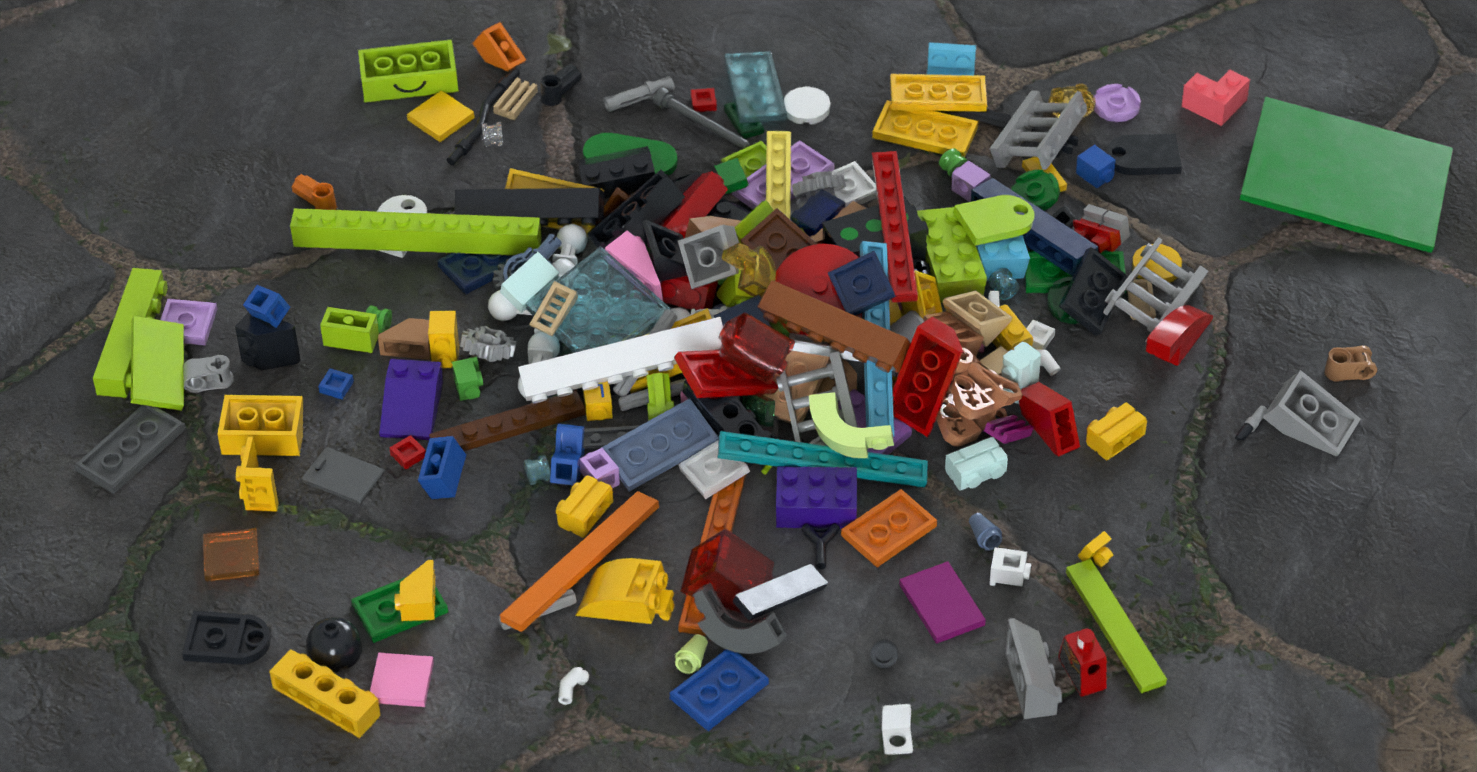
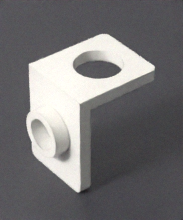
(896, 723)

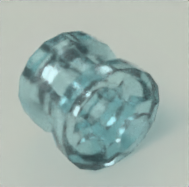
(1003, 281)
(537, 469)

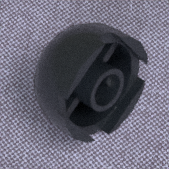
(334, 643)

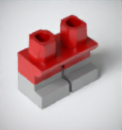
(1103, 228)

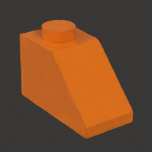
(498, 48)

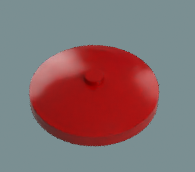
(808, 272)

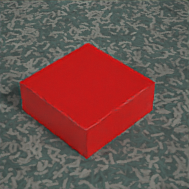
(703, 100)
(407, 452)

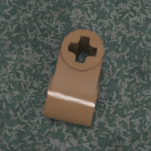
(1349, 363)

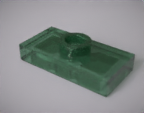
(762, 408)

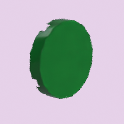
(1038, 188)

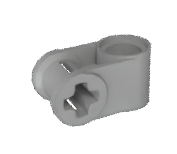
(205, 374)

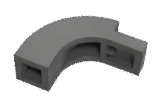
(733, 633)

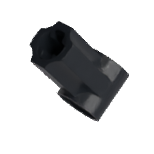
(555, 85)

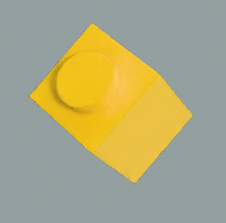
(598, 402)

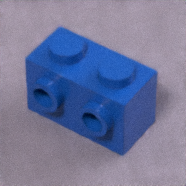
(442, 467)

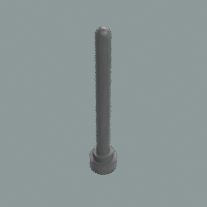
(665, 99)

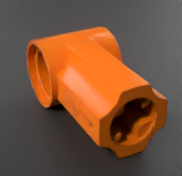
(316, 193)

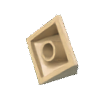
(978, 314)

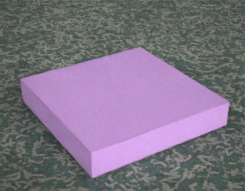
(194, 315)

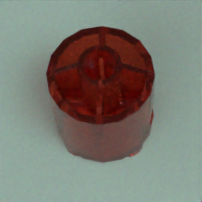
(754, 347)

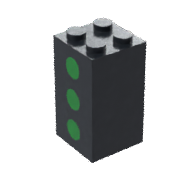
(866, 226)

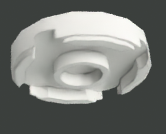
(807, 105)

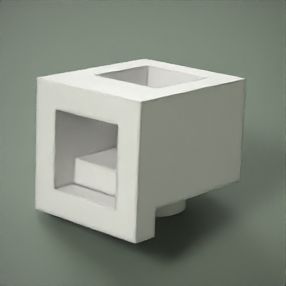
(1009, 567)

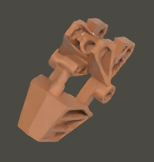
(982, 389)

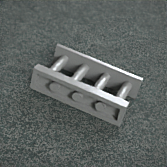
(1027, 118)
(1178, 295)
(833, 370)

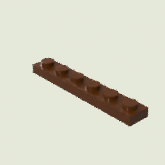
(515, 421)

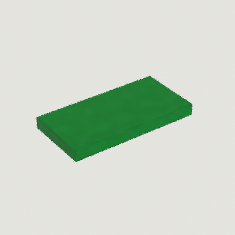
(1042, 273)

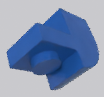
(567, 455)

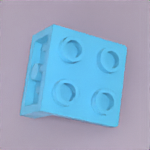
(951, 59)

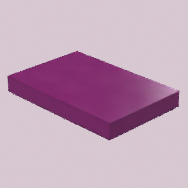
(942, 602)

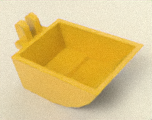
(628, 592)

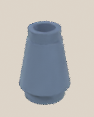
(985, 532)

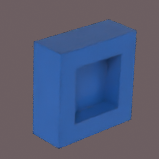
(336, 383)

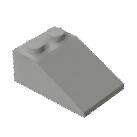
(1311, 415)

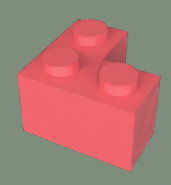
(1216, 99)

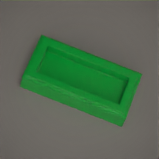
(732, 175)

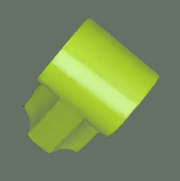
(658, 394)

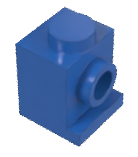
(266, 305)

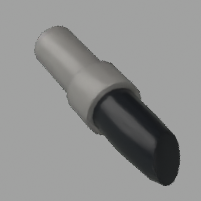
(1251, 423)

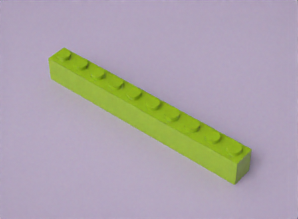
(414, 232)

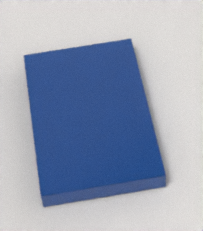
(719, 688)

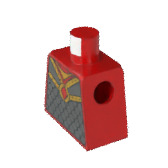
(1083, 652)

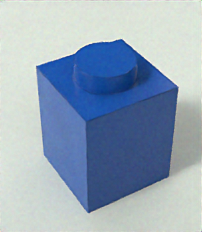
(1095, 166)

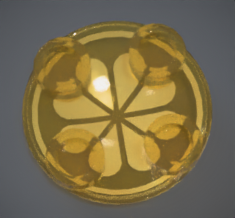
(1065, 94)

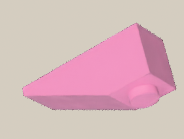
(633, 255)

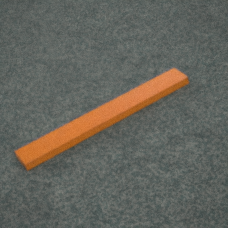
(720, 516)
(579, 561)

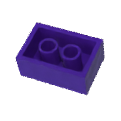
(816, 496)

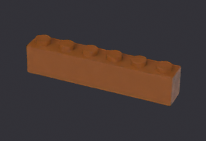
(834, 326)

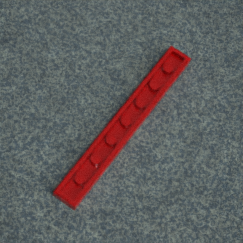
(894, 226)

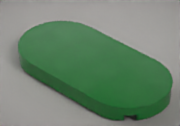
(662, 154)

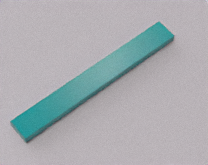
(798, 454)

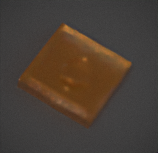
(231, 554)

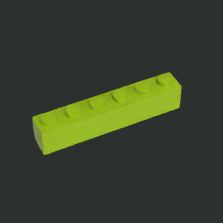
(140, 299)

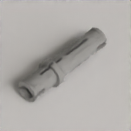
(637, 94)

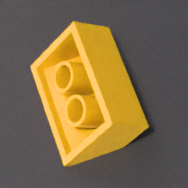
(271, 420)

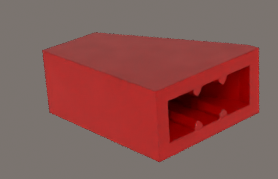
(1051, 417)

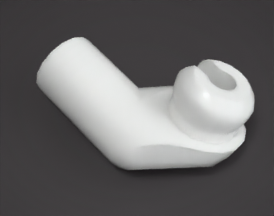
(1048, 362)
(575, 676)

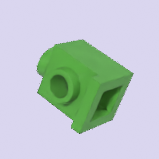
(467, 378)

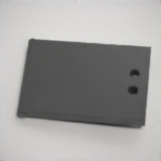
(342, 475)

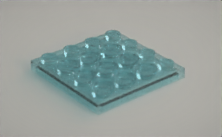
(608, 307)

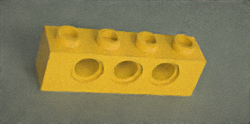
(325, 693)

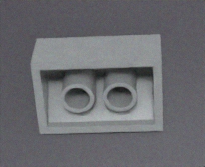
(1031, 671)

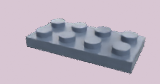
(660, 444)

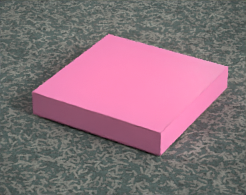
(402, 679)

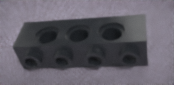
(714, 410)

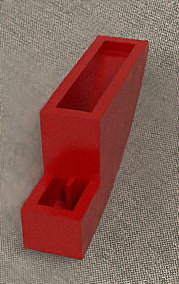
(1177, 333)

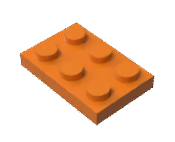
(889, 528)

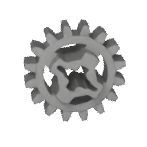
(815, 182)
(488, 344)

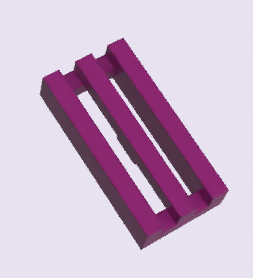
(1012, 429)

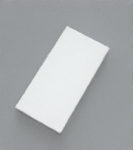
(858, 187)

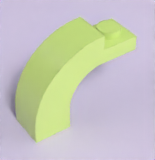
(841, 436)

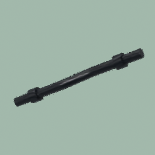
(465, 145)

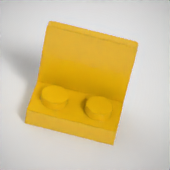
(256, 483)

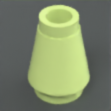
(690, 656)

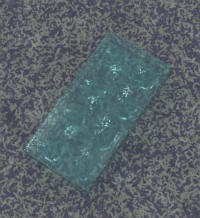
(755, 87)

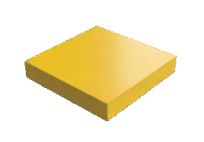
(440, 116)

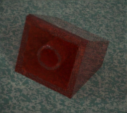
(729, 567)

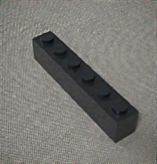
(548, 204)

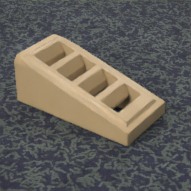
(562, 291)

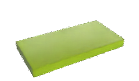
(157, 363)

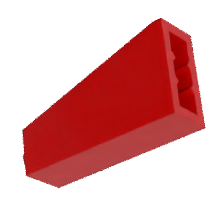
(697, 202)

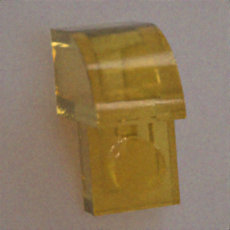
(755, 266)

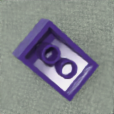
(411, 399)

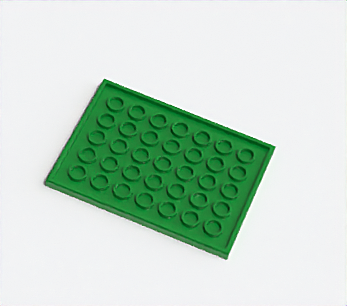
(1347, 174)

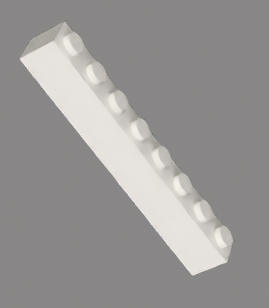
(616, 360)

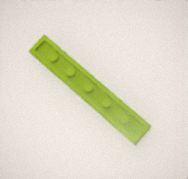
(1116, 626)

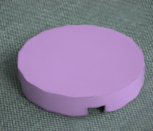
(1117, 103)

